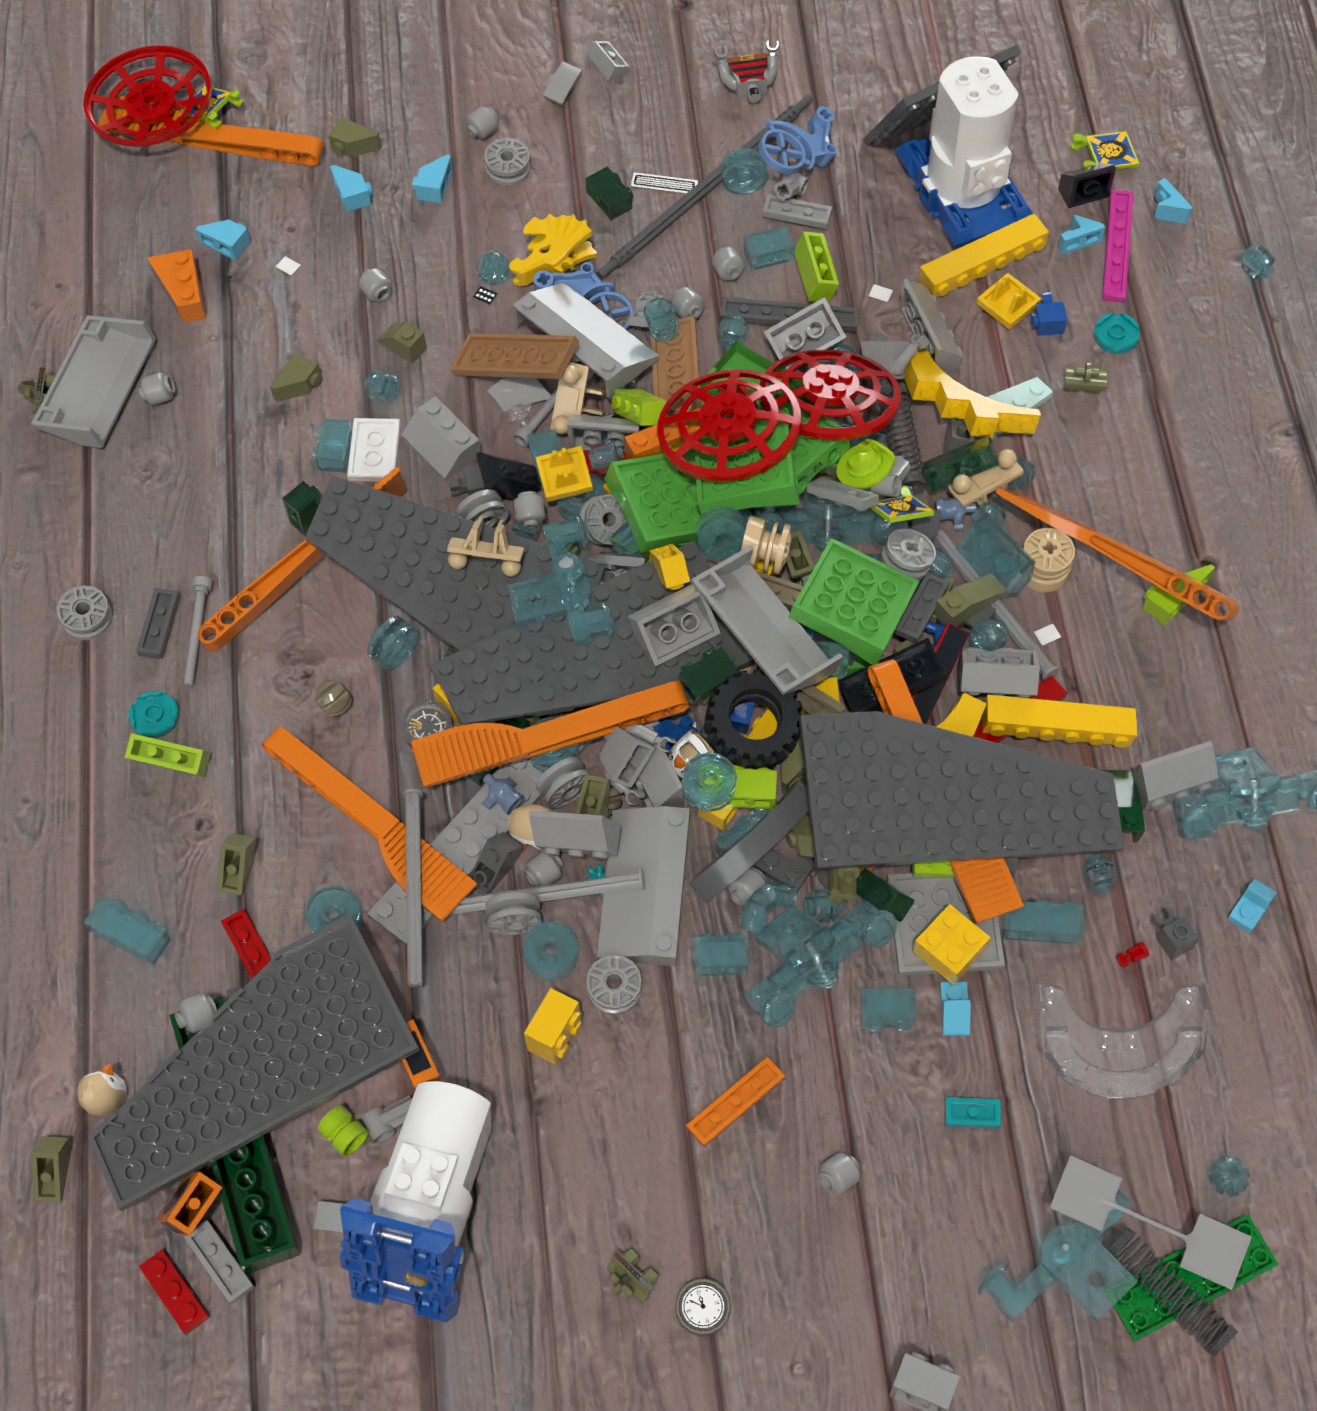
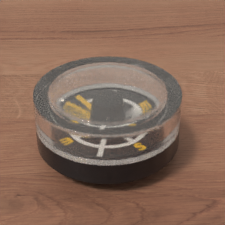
(424, 719)

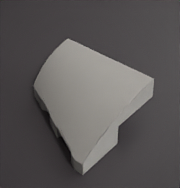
(513, 391)

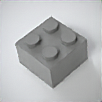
(924, 1384)

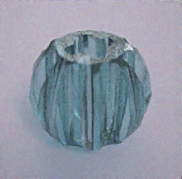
(493, 268)
(1023, 481)
(1221, 1178)

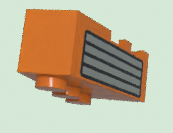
(180, 282)

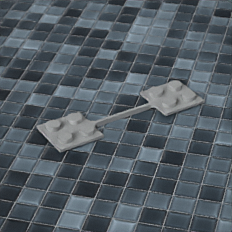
(1211, 1247)

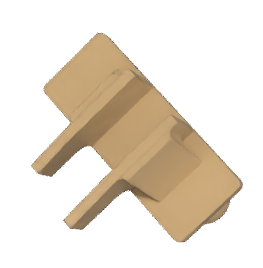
(571, 396)
(975, 488)
(498, 550)

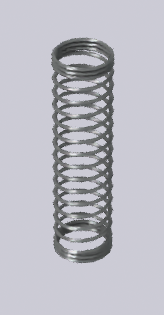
(914, 476)
(1230, 1332)

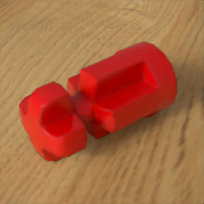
(1133, 954)

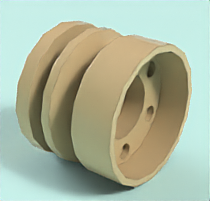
(767, 544)
(1053, 558)

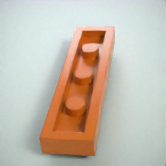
(735, 1102)

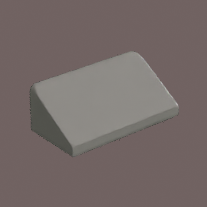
(607, 59)

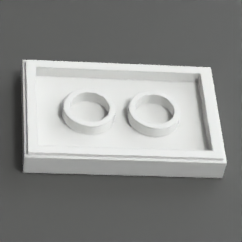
(373, 448)

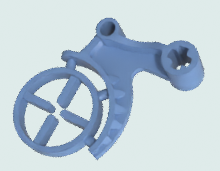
(808, 147)
(587, 285)

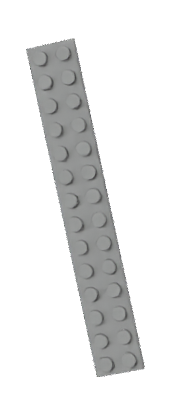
(465, 838)

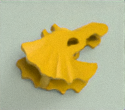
(562, 238)

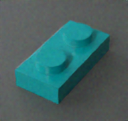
(972, 1113)

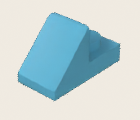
(1171, 204)
(1082, 234)
(1252, 906)
(955, 1009)

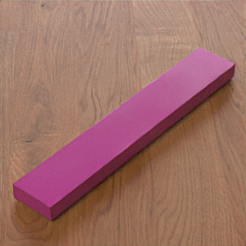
(1117, 246)

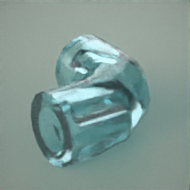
(763, 902)

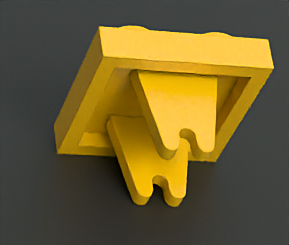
(1008, 301)
(564, 473)

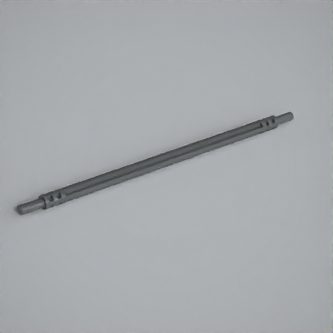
(690, 198)

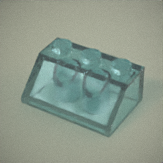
(996, 552)

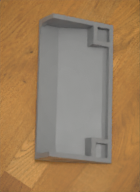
(602, 342)
(95, 380)
(764, 624)
(646, 921)

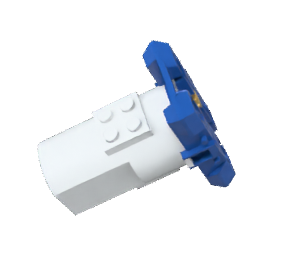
(968, 156)
(411, 1229)

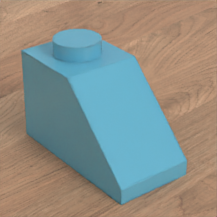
(433, 180)
(351, 188)
(224, 237)

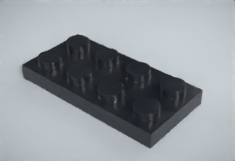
(919, 669)

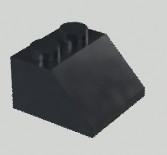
(1087, 184)
(507, 475)

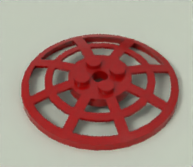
(140, 94)
(843, 392)
(727, 430)

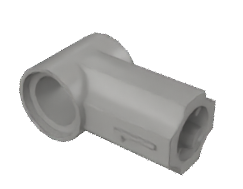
(791, 185)
(892, 484)
(384, 1121)

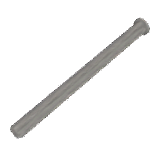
(1002, 613)
(413, 886)
(562, 890)

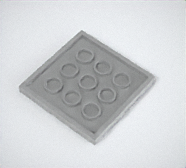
(930, 898)

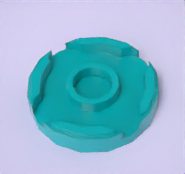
(1116, 333)
(153, 714)

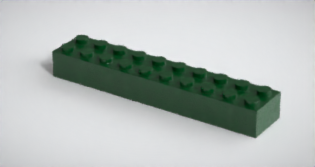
(251, 1197)

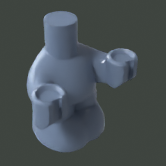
(953, 510)
(502, 793)

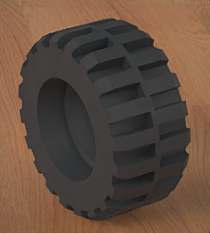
(746, 751)

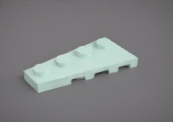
(1025, 395)

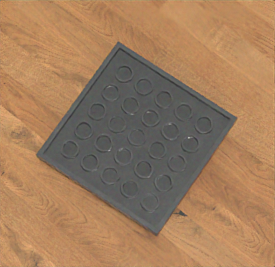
(920, 105)

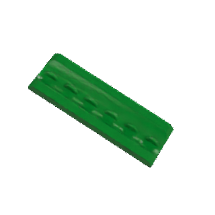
(1144, 1315)

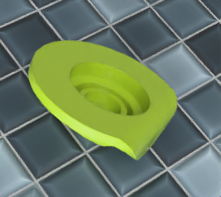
(865, 464)

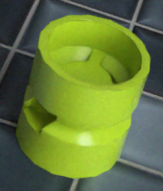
(342, 1130)

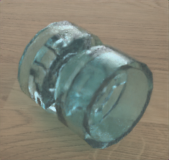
(661, 319)

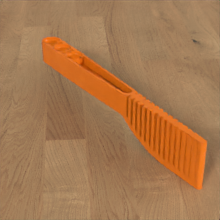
(237, 140)
(1136, 561)
(274, 582)
(486, 745)
(441, 881)
(984, 883)

